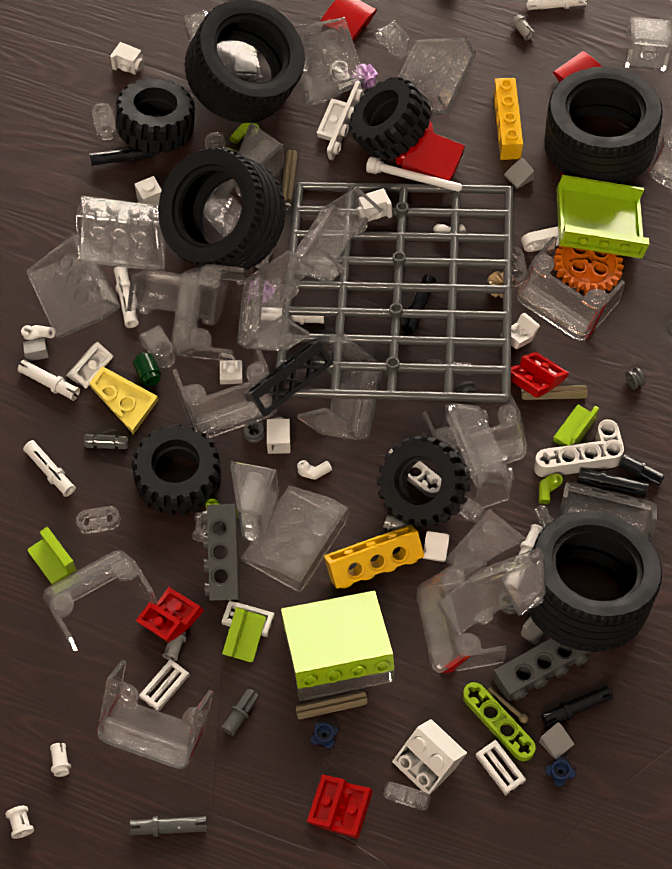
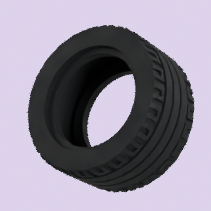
(265, 31)
(606, 94)
(184, 201)
(619, 549)

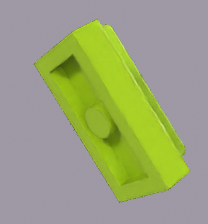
(576, 426)
(51, 557)
(244, 635)

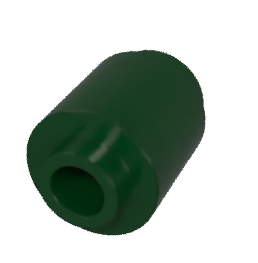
(147, 369)

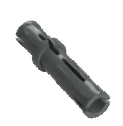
(167, 826)

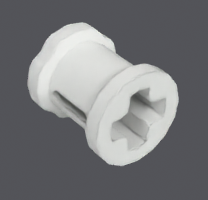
(19, 822)

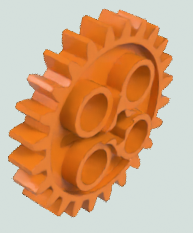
(587, 268)

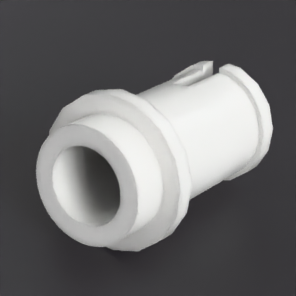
(59, 758)

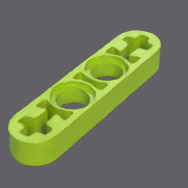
(502, 718)

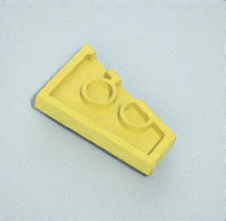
(123, 397)

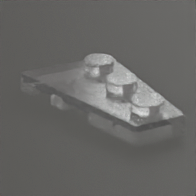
(485, 541)

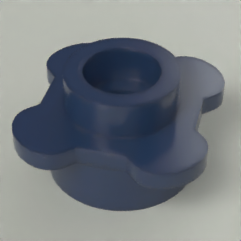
(321, 728)
(560, 764)

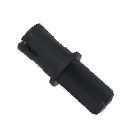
(641, 470)

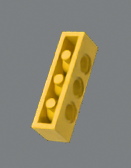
(507, 118)
(362, 553)

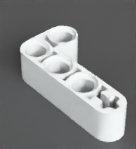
(551, 460)

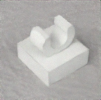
(231, 372)

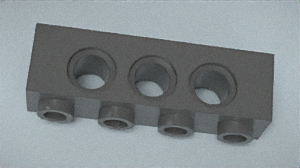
(228, 515)
(547, 652)

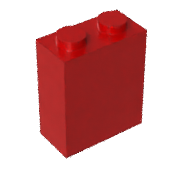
(434, 156)

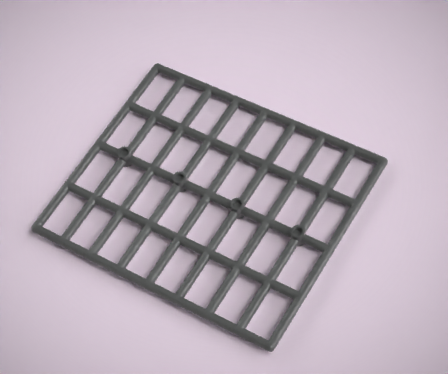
(396, 312)

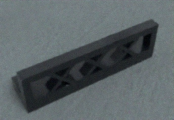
(283, 371)

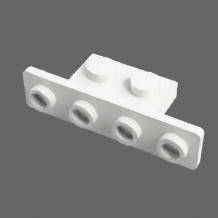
(336, 120)

